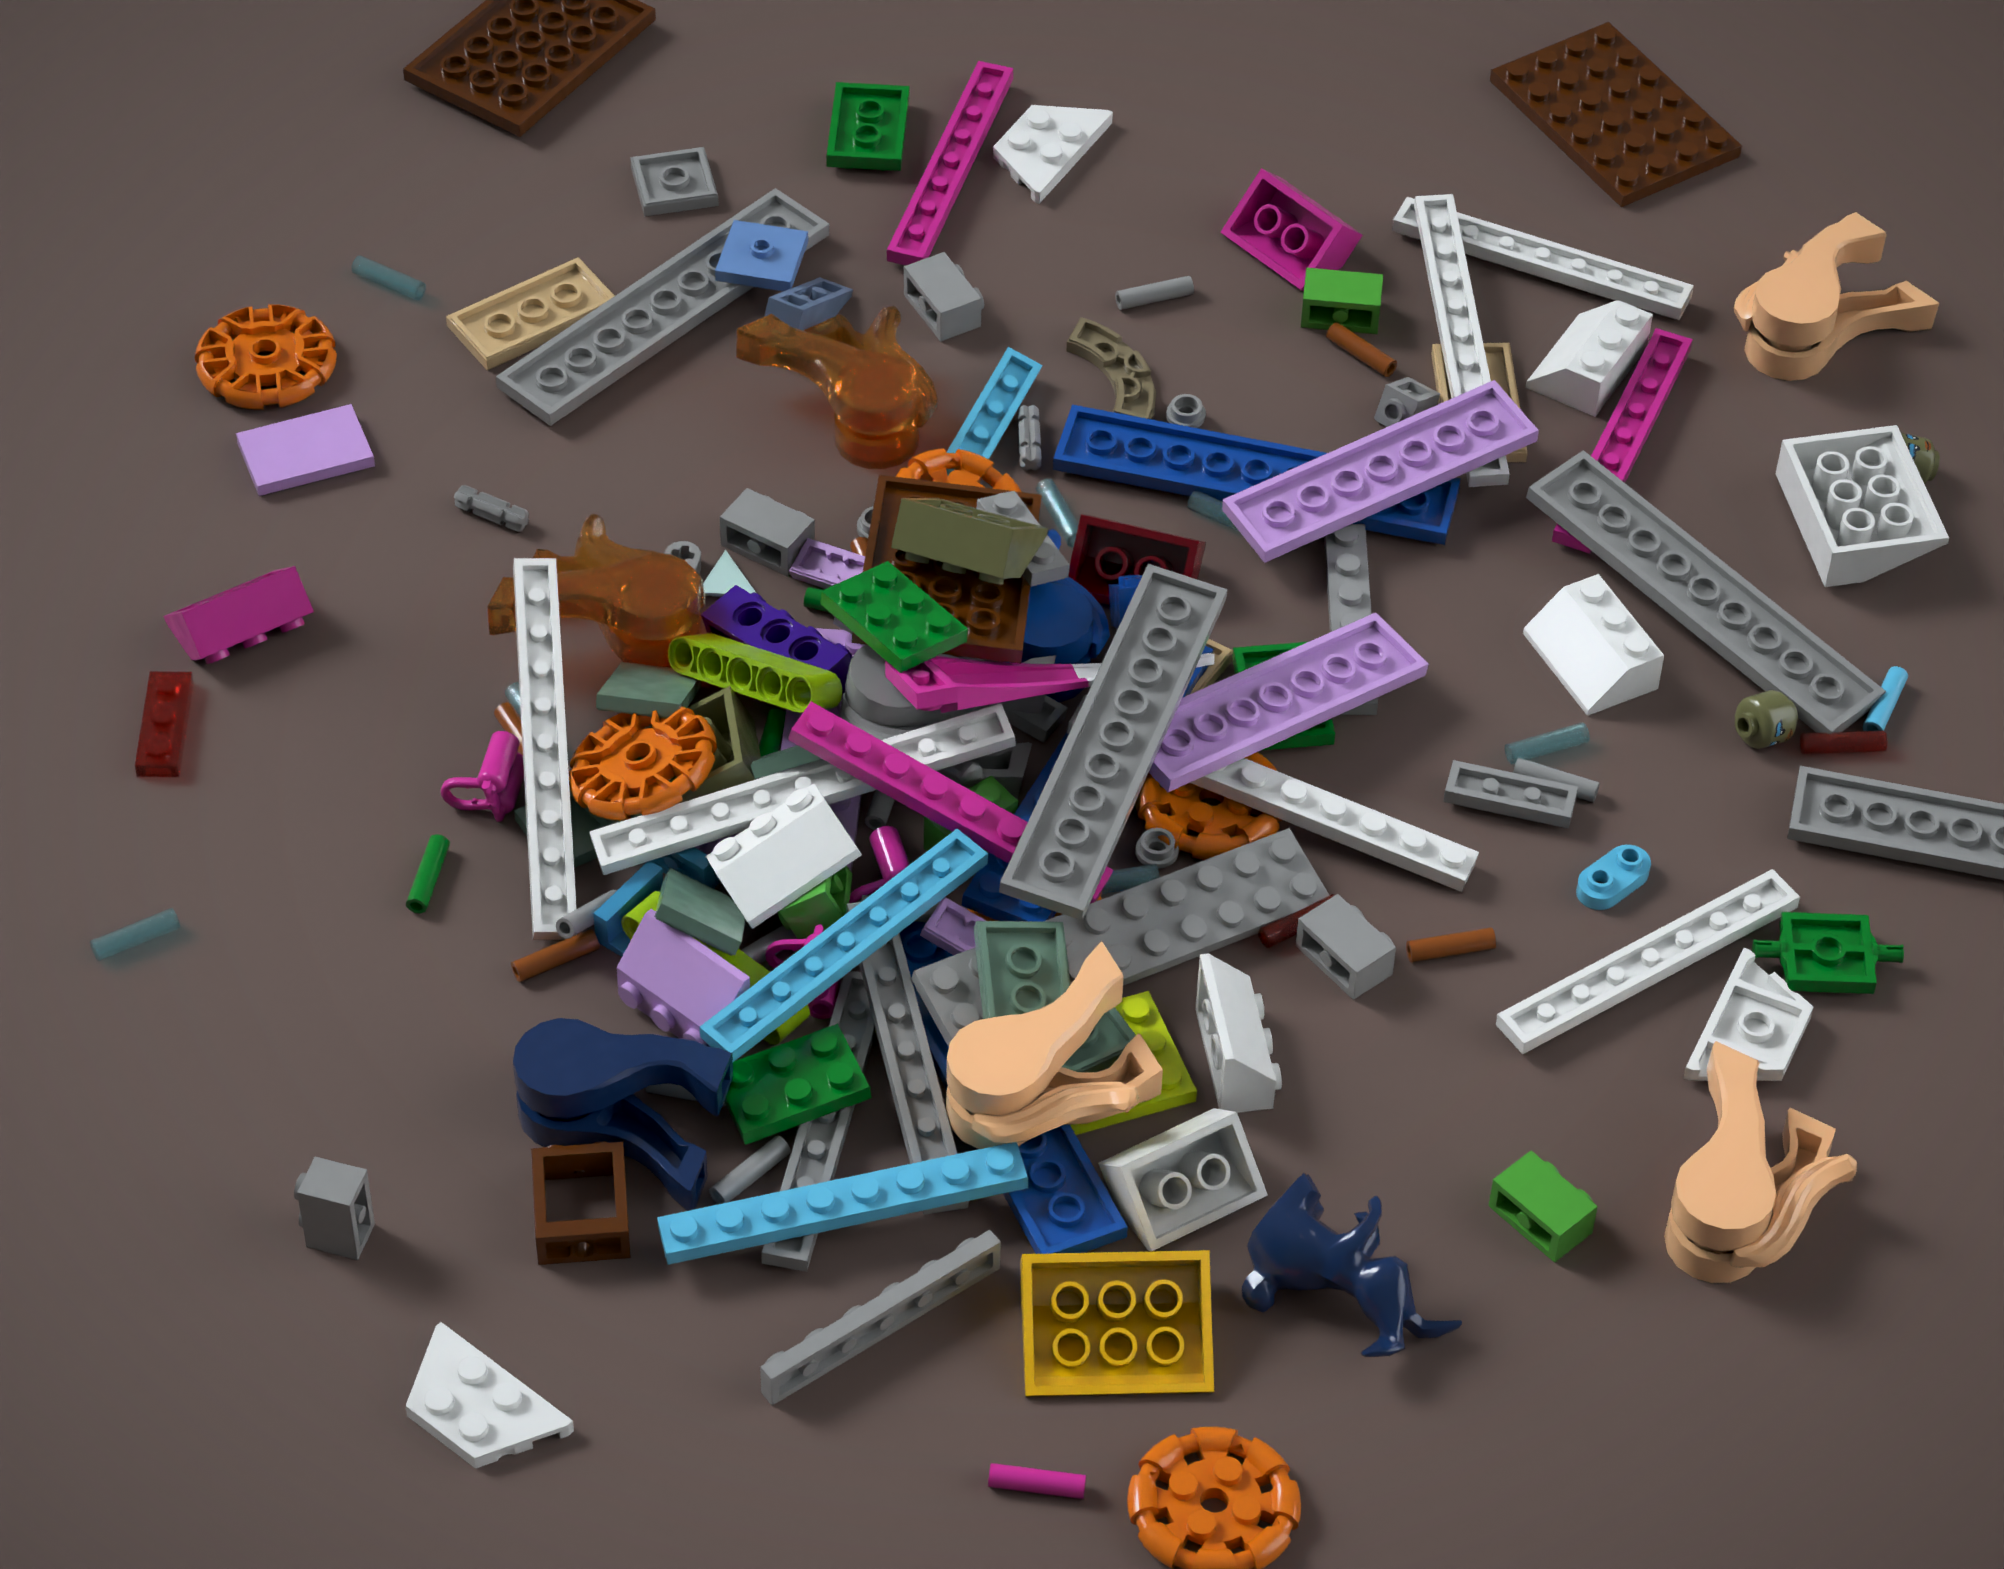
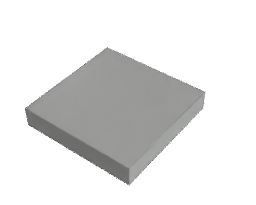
(674, 181)

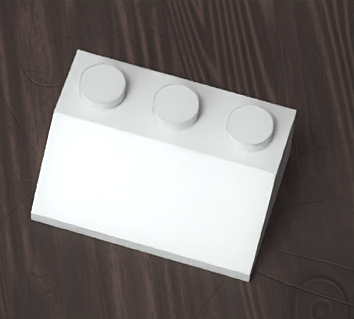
(1593, 356)
(1595, 646)
(783, 855)
(1234, 1038)
(1184, 1178)

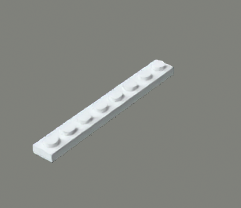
(1561, 264)
(1646, 961)

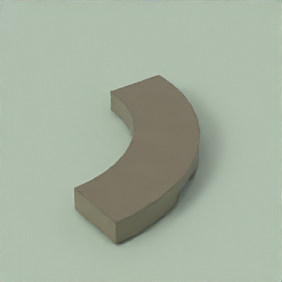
(1121, 365)

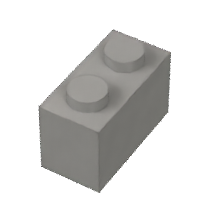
(943, 296)
(765, 530)
(1346, 946)
(335, 1207)

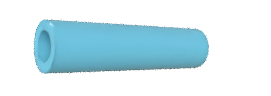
(1884, 706)

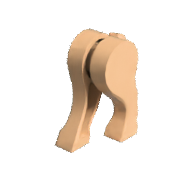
(1802, 319)
(1010, 1073)
(1727, 1200)

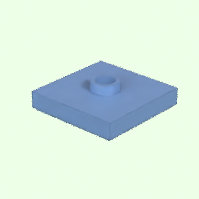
(761, 256)

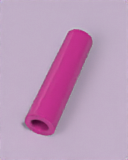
(1037, 1481)

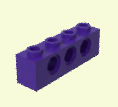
(755, 623)

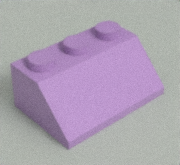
(676, 979)

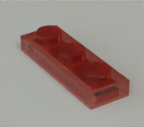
(164, 724)

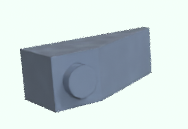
(809, 303)

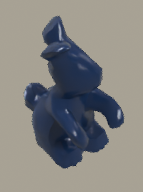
(1303, 1253)

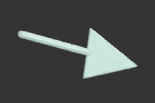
(724, 577)

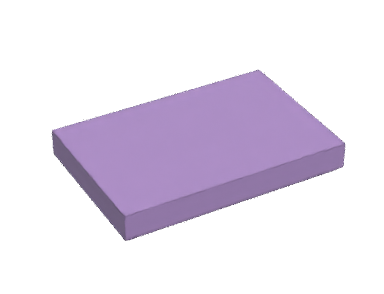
(305, 449)

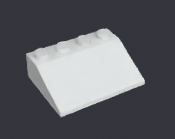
(1858, 502)

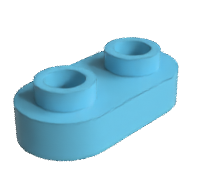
(1620, 871)

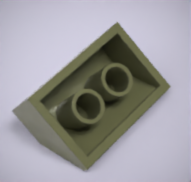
(966, 538)
(735, 742)

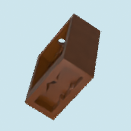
(562, 1240)

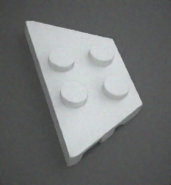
(1048, 144)
(1756, 1018)
(477, 1403)

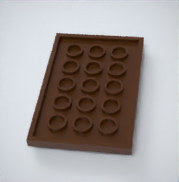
(525, 55)
(1615, 114)
(989, 610)

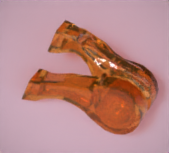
(869, 380)
(631, 593)

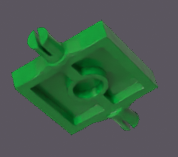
(1828, 952)

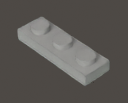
(1048, 561)
(1510, 794)

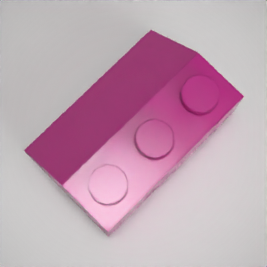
(1289, 229)
(241, 615)

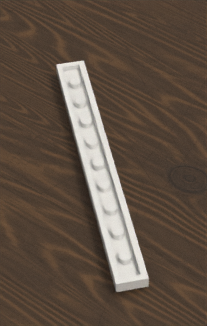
(1455, 311)
(544, 745)
(735, 808)
(1340, 820)

